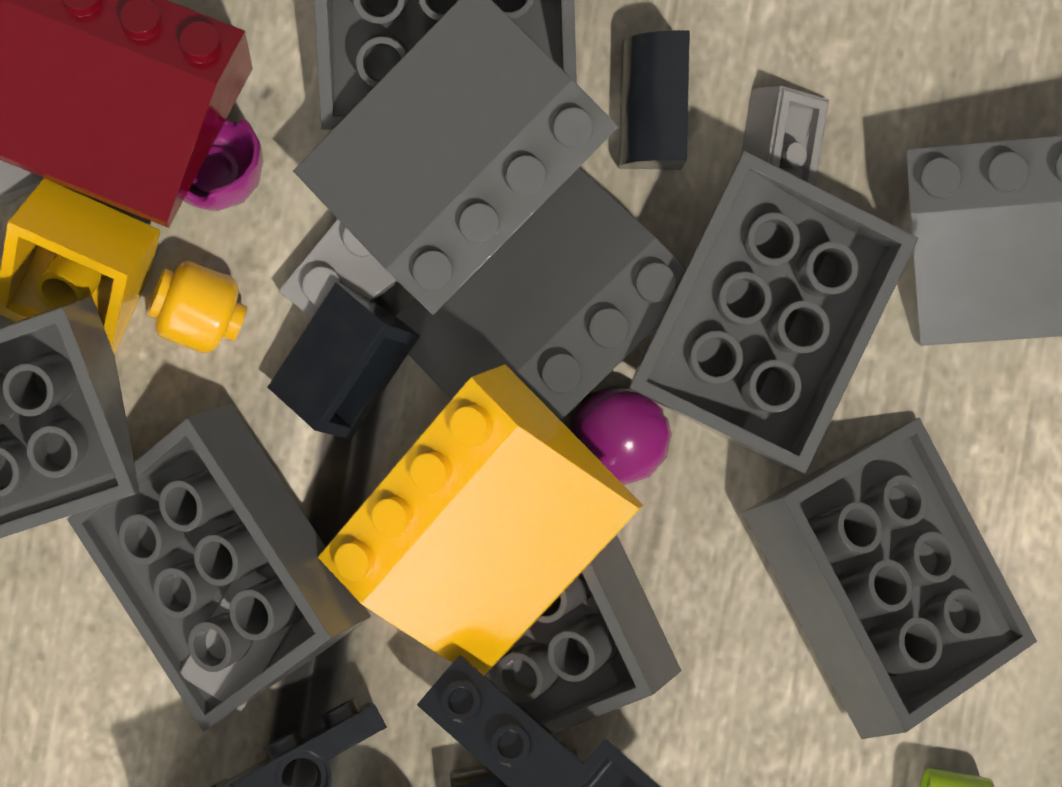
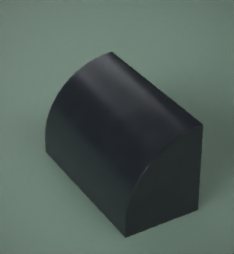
(654, 100)
(342, 362)

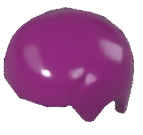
(229, 170)
(623, 432)

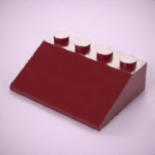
(116, 96)

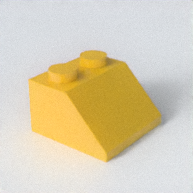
(72, 249)

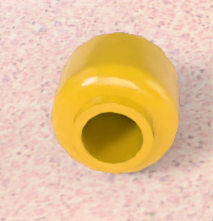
(196, 307)

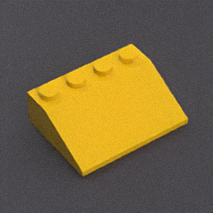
(480, 523)

